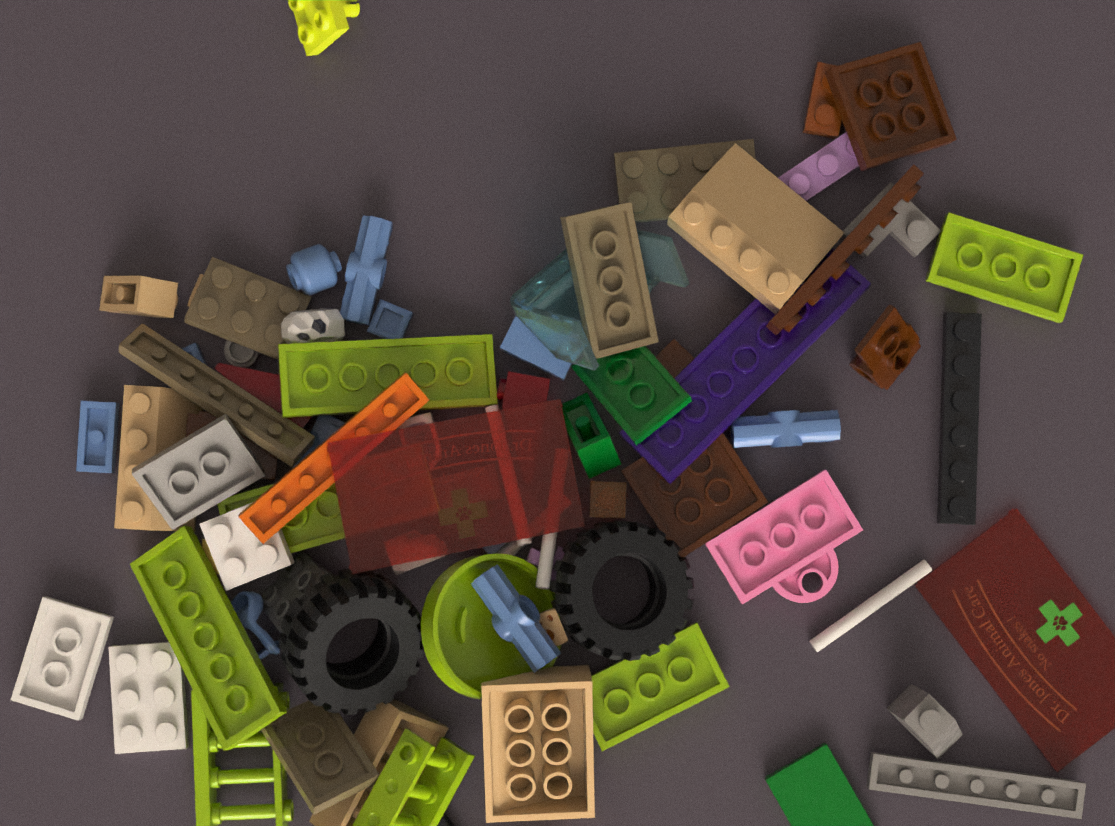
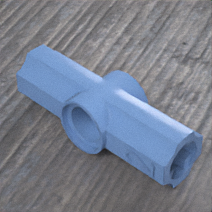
(366, 270)
(785, 429)
(515, 618)

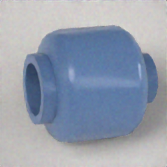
(313, 269)

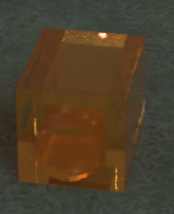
(607, 499)

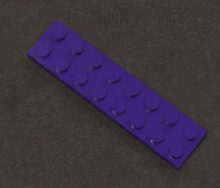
(738, 370)

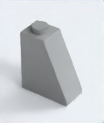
(925, 720)

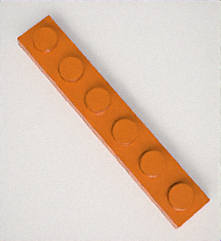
(315, 473)

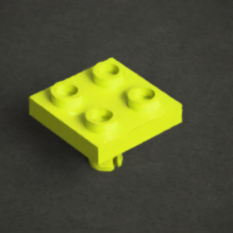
(322, 21)

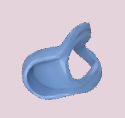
(248, 609)

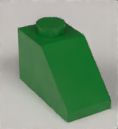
(589, 436)

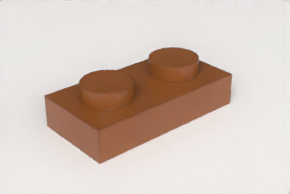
(822, 112)

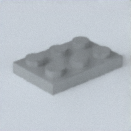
(198, 472)

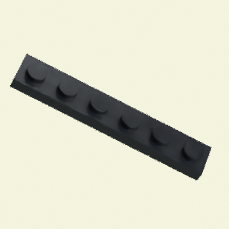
(959, 418)

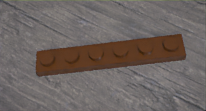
(856, 241)

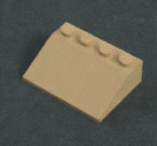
(754, 228)
(539, 745)

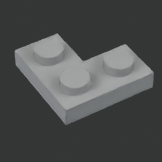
(908, 227)

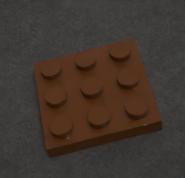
(890, 106)
(701, 500)

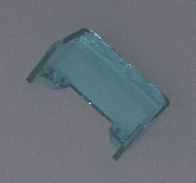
(550, 304)

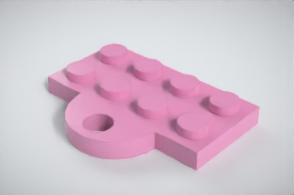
(786, 542)

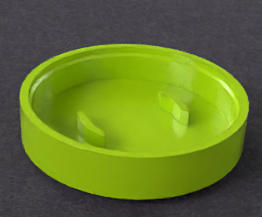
(459, 625)

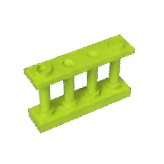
(209, 776)
(398, 781)

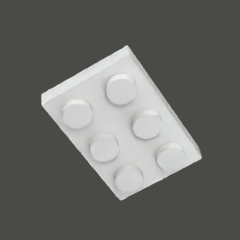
(62, 658)
(147, 698)

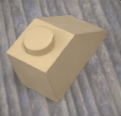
(139, 296)

